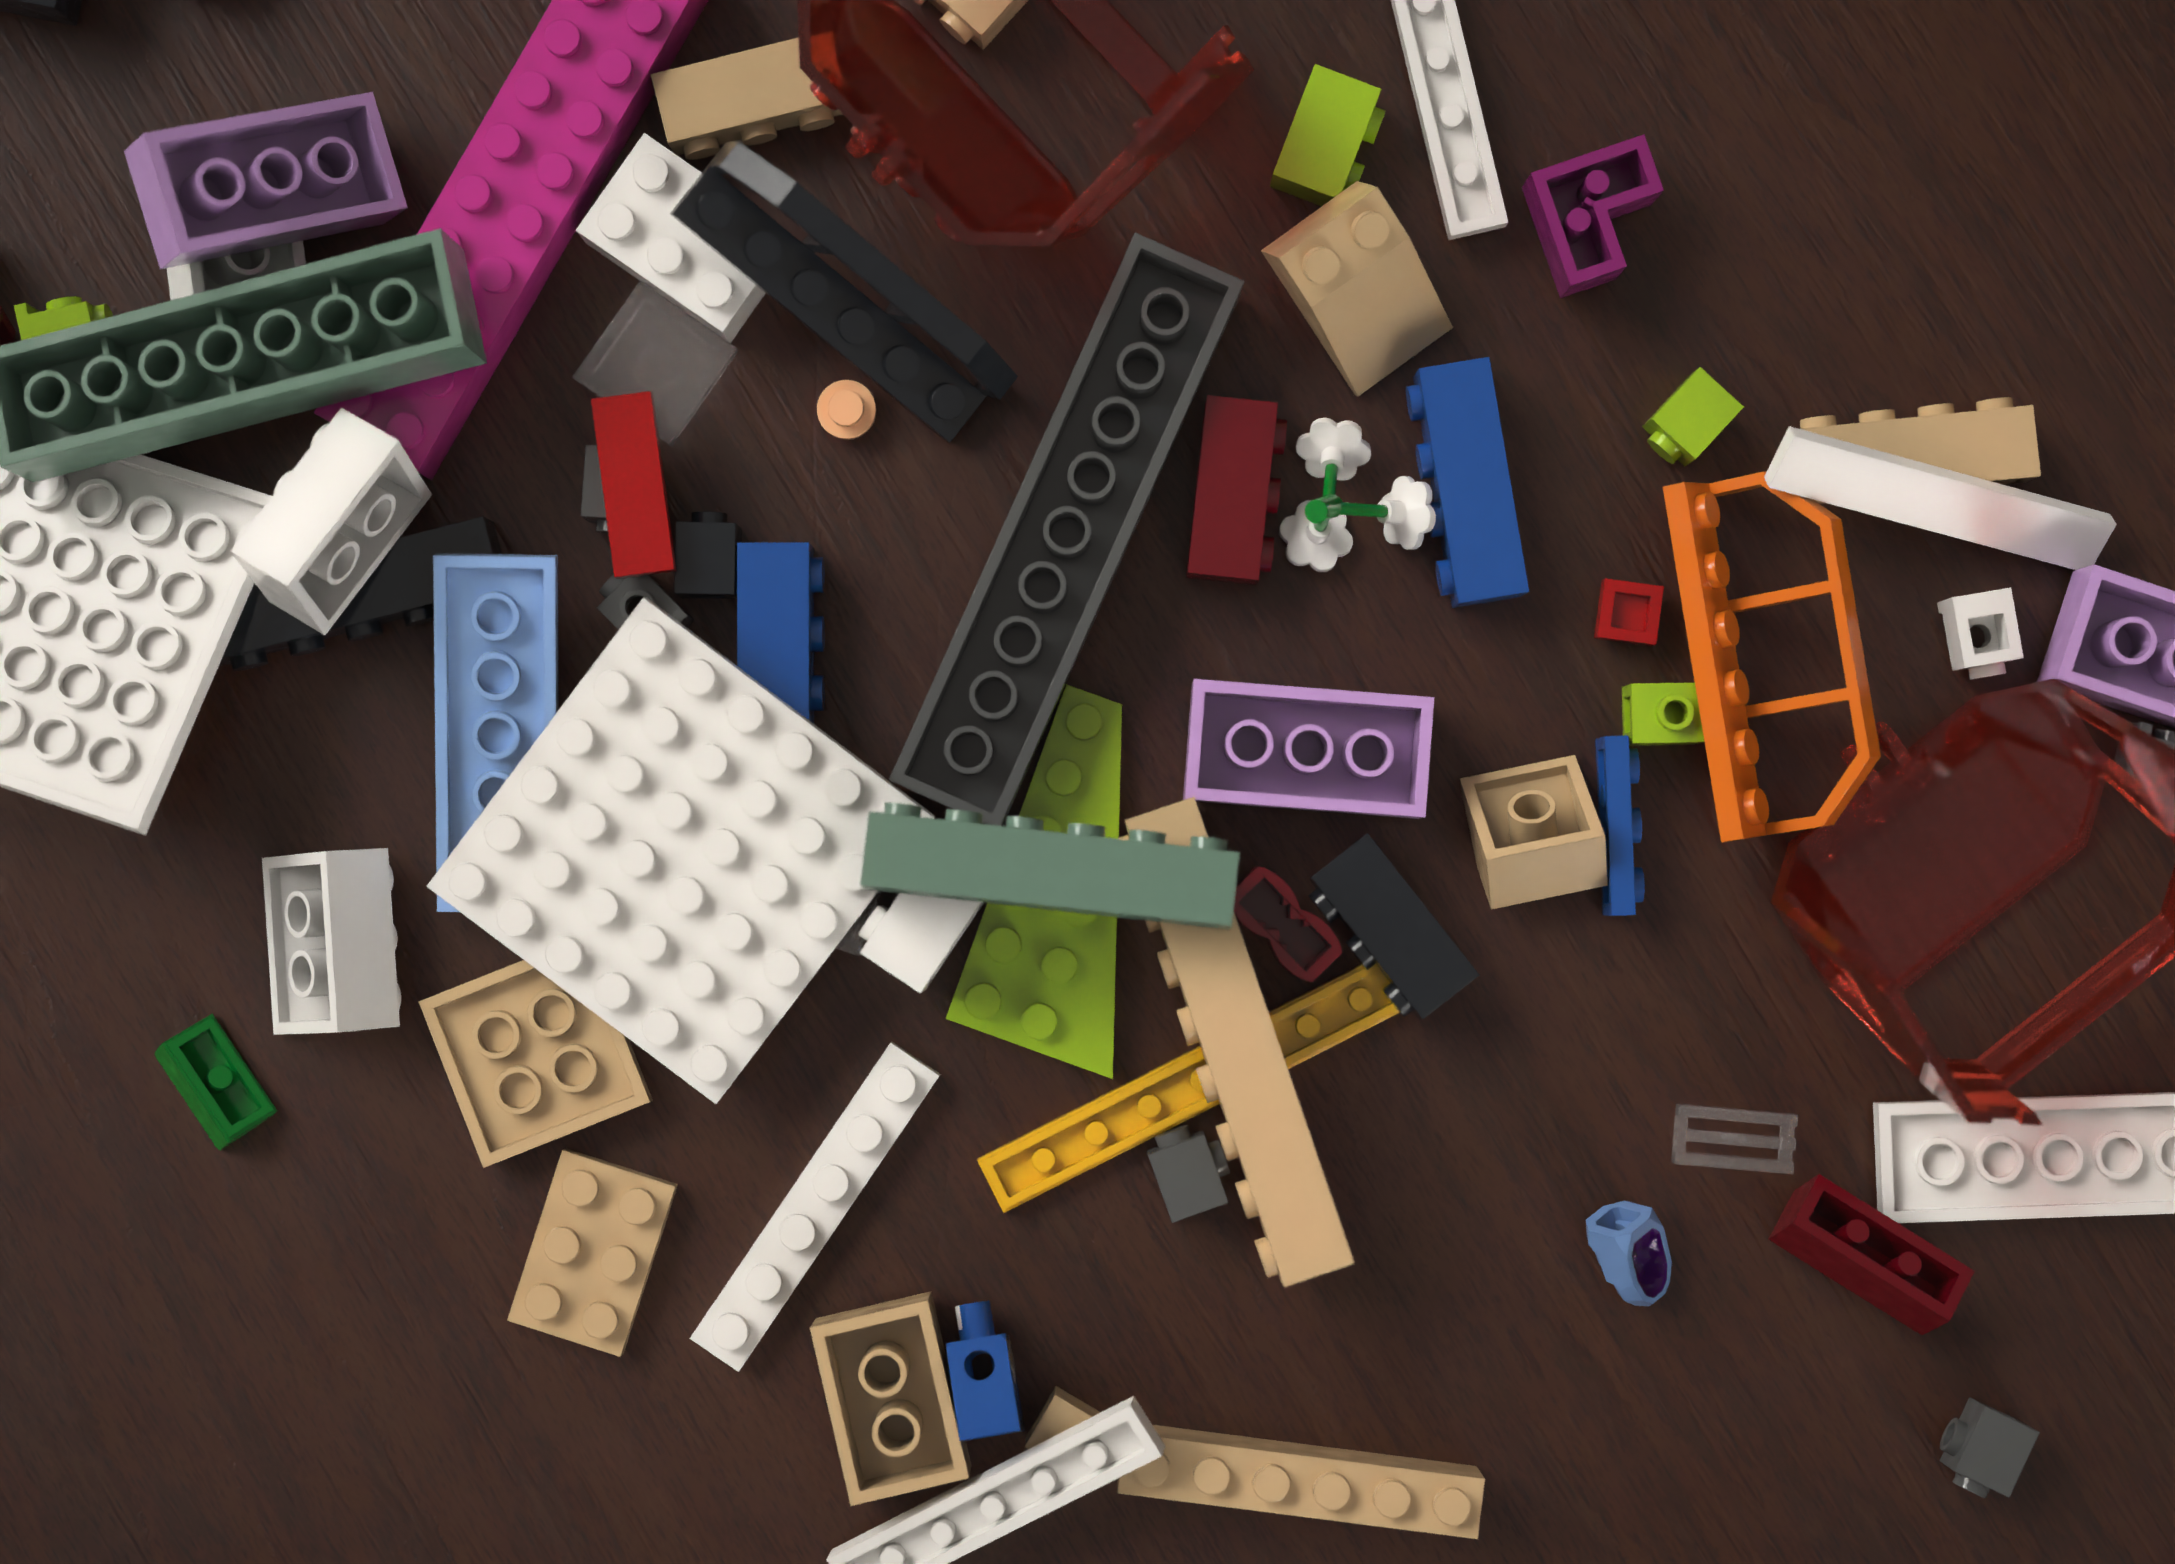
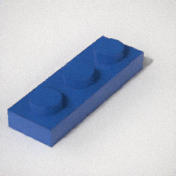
(1616, 771)

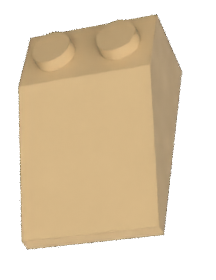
(1359, 285)

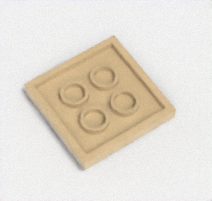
(529, 1061)

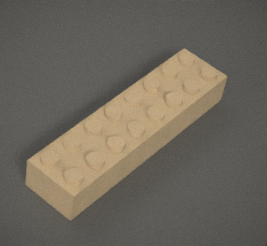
(1250, 1081)

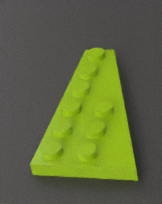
(1045, 972)

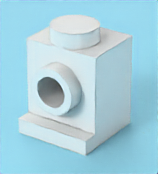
(1997, 619)

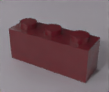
(1235, 490)
(1871, 1255)

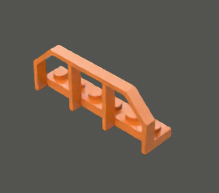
(1723, 687)

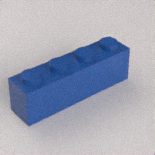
(1468, 482)
(778, 620)

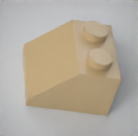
(1534, 832)

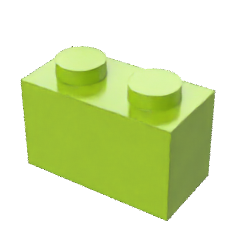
(1327, 136)

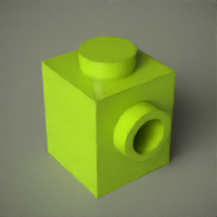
(1661, 714)

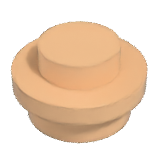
(846, 409)

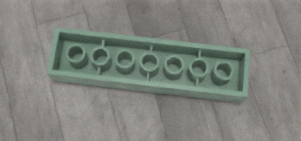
(237, 356)

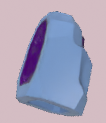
(1631, 1251)

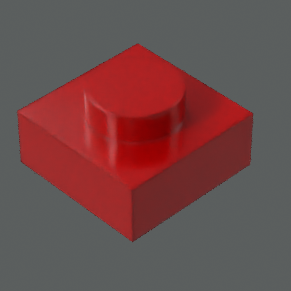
(1628, 612)

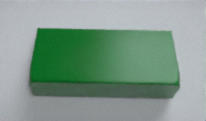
(215, 1082)

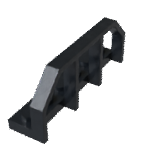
(830, 303)

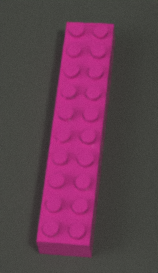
(530, 186)

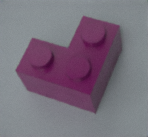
(1575, 209)

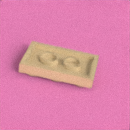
(592, 1252)

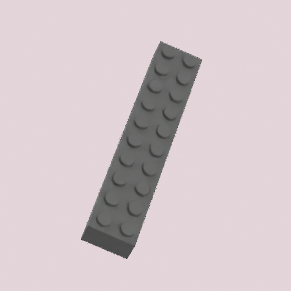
(1067, 530)

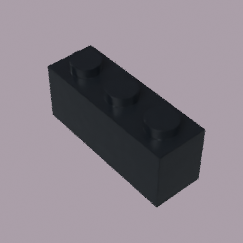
(1391, 929)

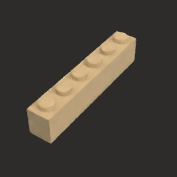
(1312, 1482)

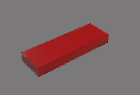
(633, 485)

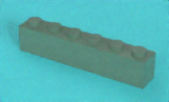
(1049, 868)

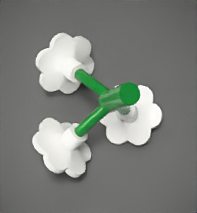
(1318, 529)

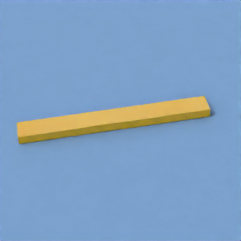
(1174, 1093)

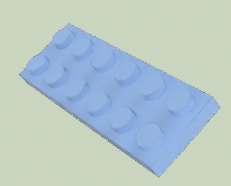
(490, 678)

